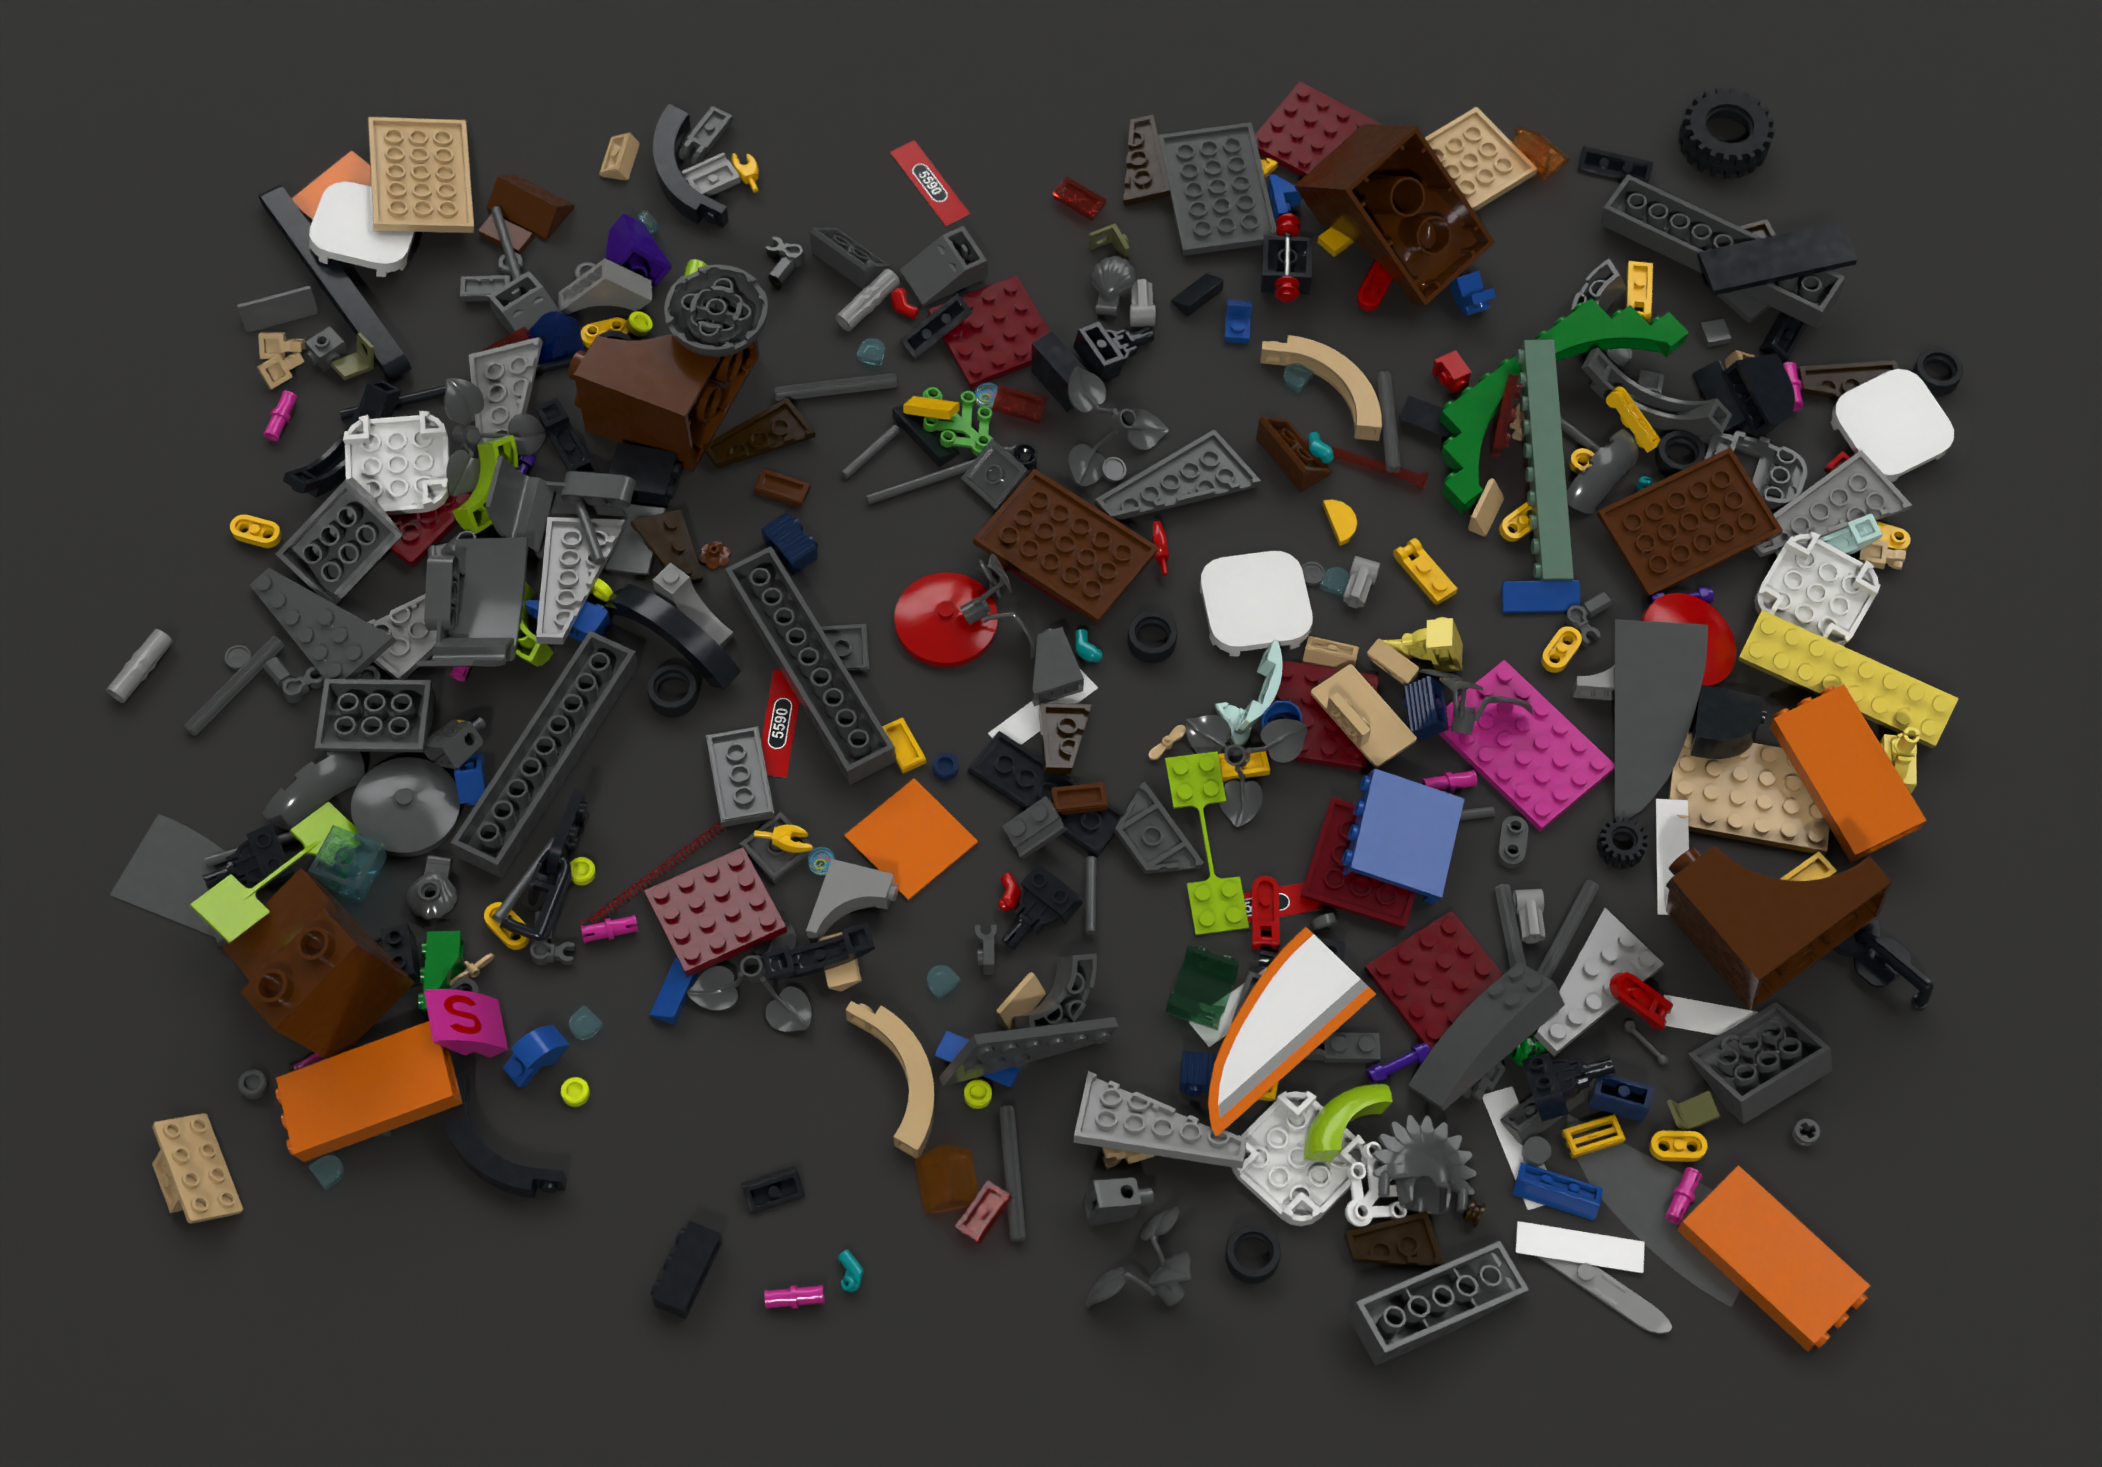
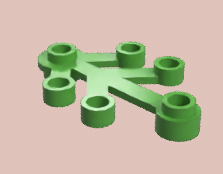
(961, 424)

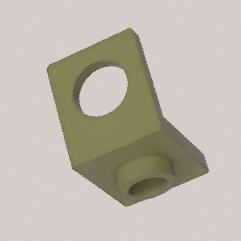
(1113, 235)
(357, 362)
(1694, 1111)

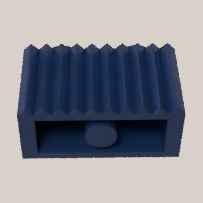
(790, 542)
(1425, 708)
(1196, 1072)
(1621, 1097)

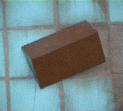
(529, 205)
(1290, 452)

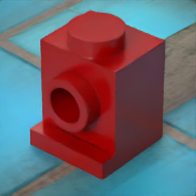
(1452, 372)

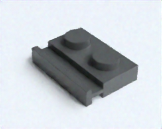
(1034, 827)

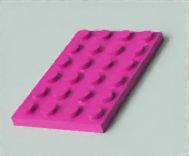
(1530, 759)

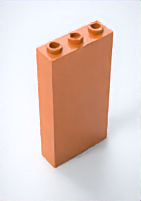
(1847, 772)
(366, 1092)
(1774, 1259)

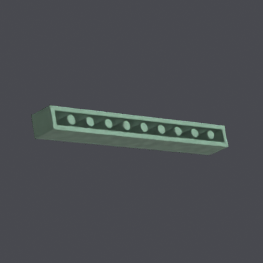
(1545, 461)

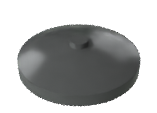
(406, 806)

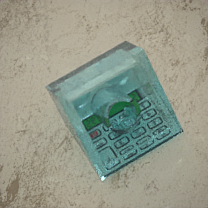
(348, 863)

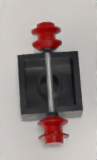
(1286, 260)

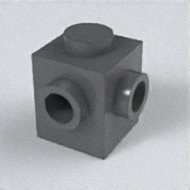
(325, 348)

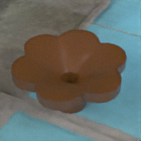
(715, 555)

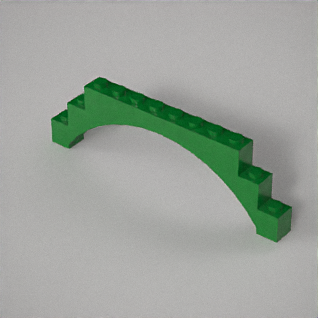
(1576, 334)

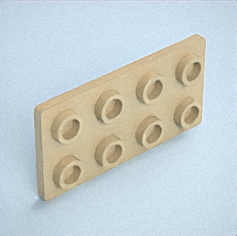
(1363, 716)
(194, 1170)

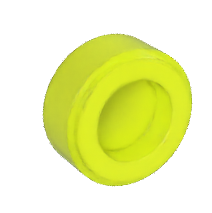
(639, 324)
(601, 591)
(582, 871)
(575, 1092)
(978, 1094)

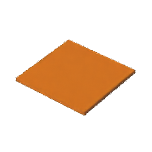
(348, 169)
(911, 838)

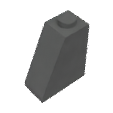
(1055, 668)

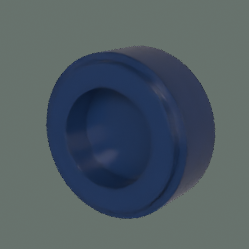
(945, 766)

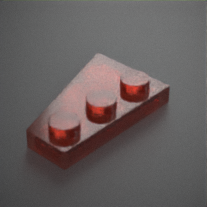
(1507, 415)

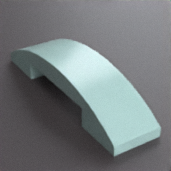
(1854, 537)
(1270, 667)

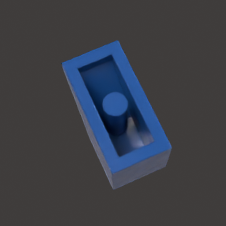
(471, 779)

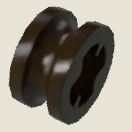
(1474, 1213)

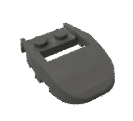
(1779, 471)

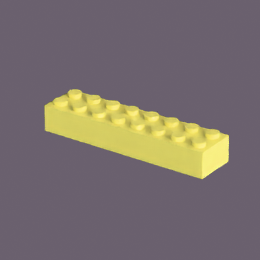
(1818, 663)

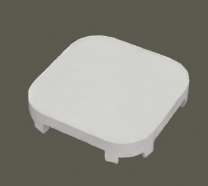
(346, 231)
(1894, 422)
(400, 461)
(1818, 588)
(1255, 601)
(1276, 1167)

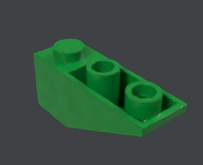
(443, 961)

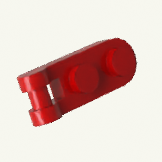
(1374, 288)
(1265, 913)
(1640, 999)

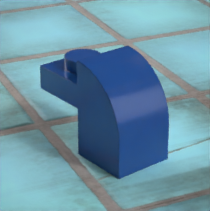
(1470, 293)
(533, 1051)

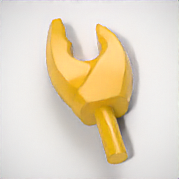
(749, 172)
(782, 838)

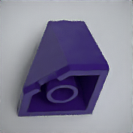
(636, 250)

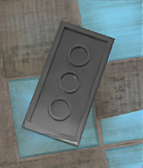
(740, 776)

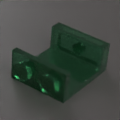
(1203, 987)

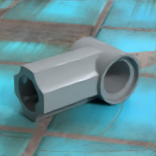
(1142, 308)
(1362, 576)
(1529, 907)

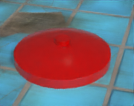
(1693, 610)
(933, 625)

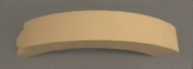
(1338, 372)
(896, 1035)

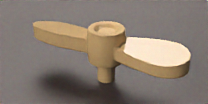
(1167, 742)
(472, 970)

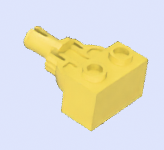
(1436, 643)
(1902, 754)

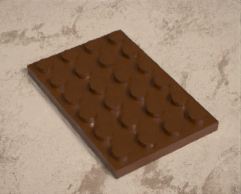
(1689, 522)
(1066, 546)

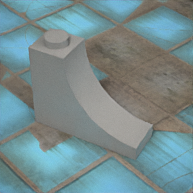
(606, 286)
(678, 590)
(1596, 686)
(846, 890)

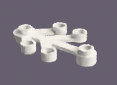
(1366, 1202)

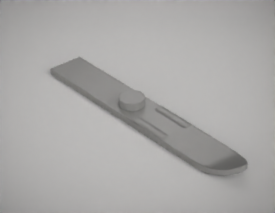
(1613, 1294)

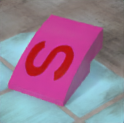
(466, 1022)

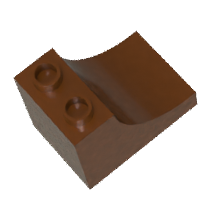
(1398, 206)
(657, 392)
(1767, 928)
(316, 969)

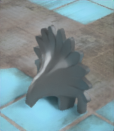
(1424, 1167)

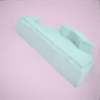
(1232, 716)

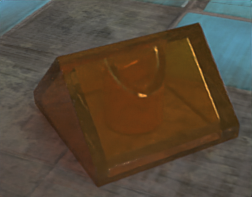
(1539, 151)
(946, 1179)

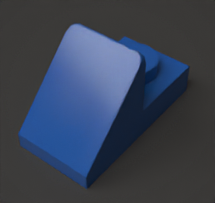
(1282, 196)
(1237, 321)

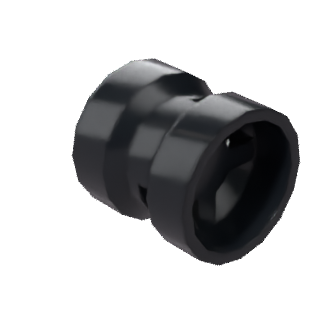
(1026, 455)

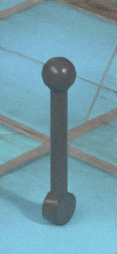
(1629, 1027)

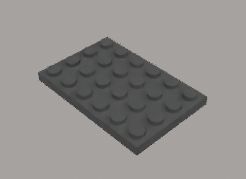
(1217, 188)

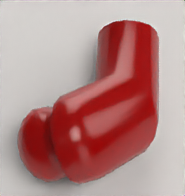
(900, 304)
(1012, 893)

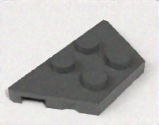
(1154, 836)

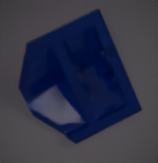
(559, 336)

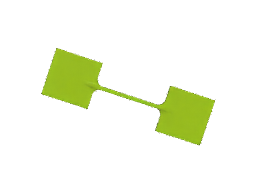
(1217, 902)
(234, 908)

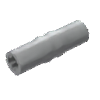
(867, 299)
(139, 665)

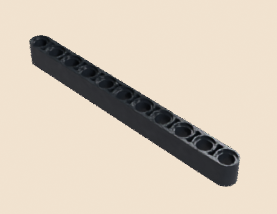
(335, 283)

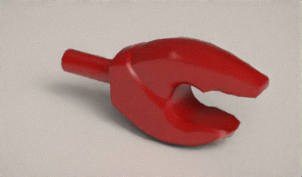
(1160, 540)

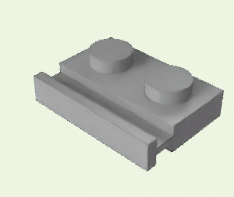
(712, 175)

